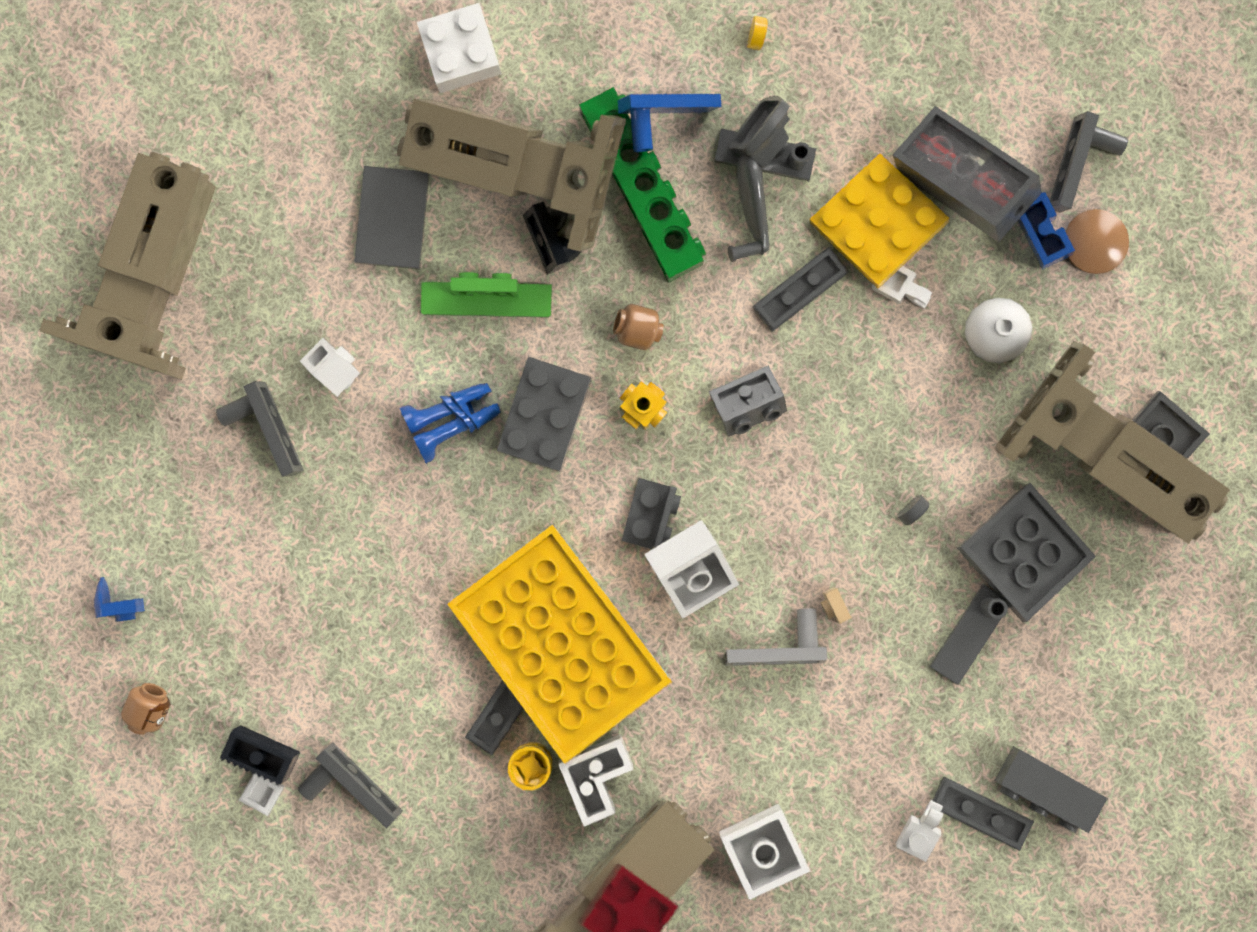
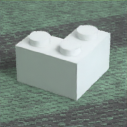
(587, 777)

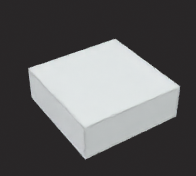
(261, 794)

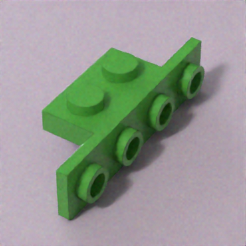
(486, 297)

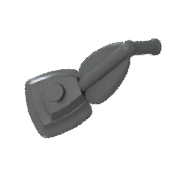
(757, 143)

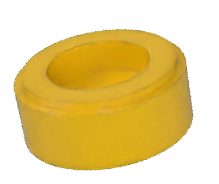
(757, 33)

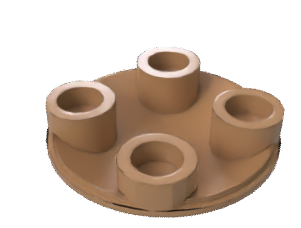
(1098, 241)

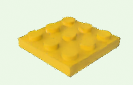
(879, 220)

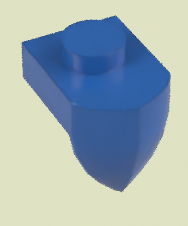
(122, 610)

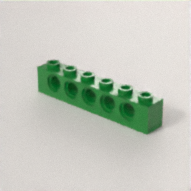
(672, 262)

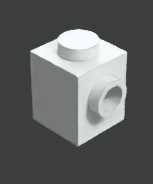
(331, 366)

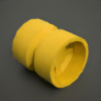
(530, 766)

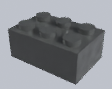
(544, 414)

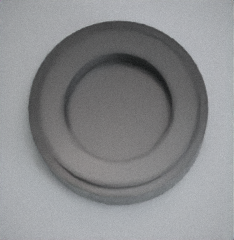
(913, 510)

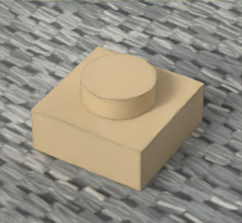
(834, 606)

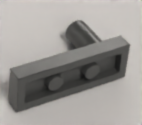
(1082, 135)
(793, 163)
(262, 404)
(970, 634)
(338, 765)

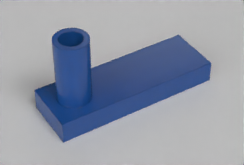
(642, 105)

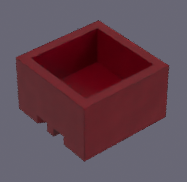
(627, 905)

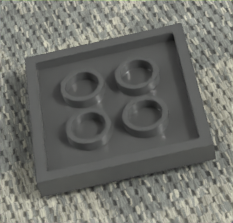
(1026, 552)

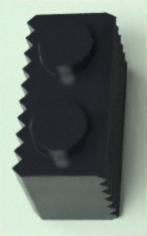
(259, 755)

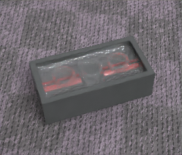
(967, 173)

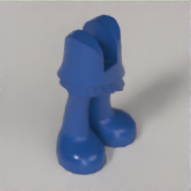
(457, 404)

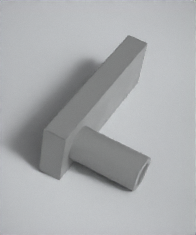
(806, 653)

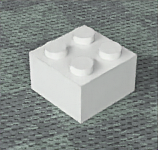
(459, 48)
(692, 569)
(764, 851)

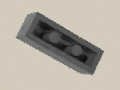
(1049, 791)

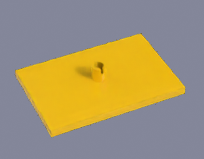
(559, 644)

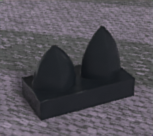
(543, 227)

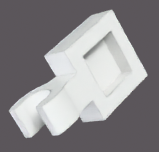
(902, 286)
(921, 834)

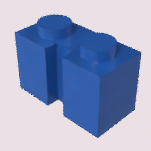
(1047, 243)

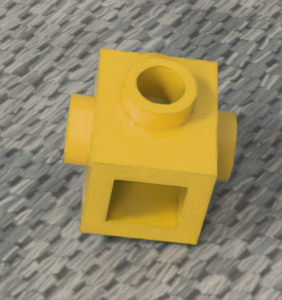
(643, 418)

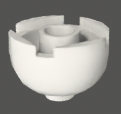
(998, 330)

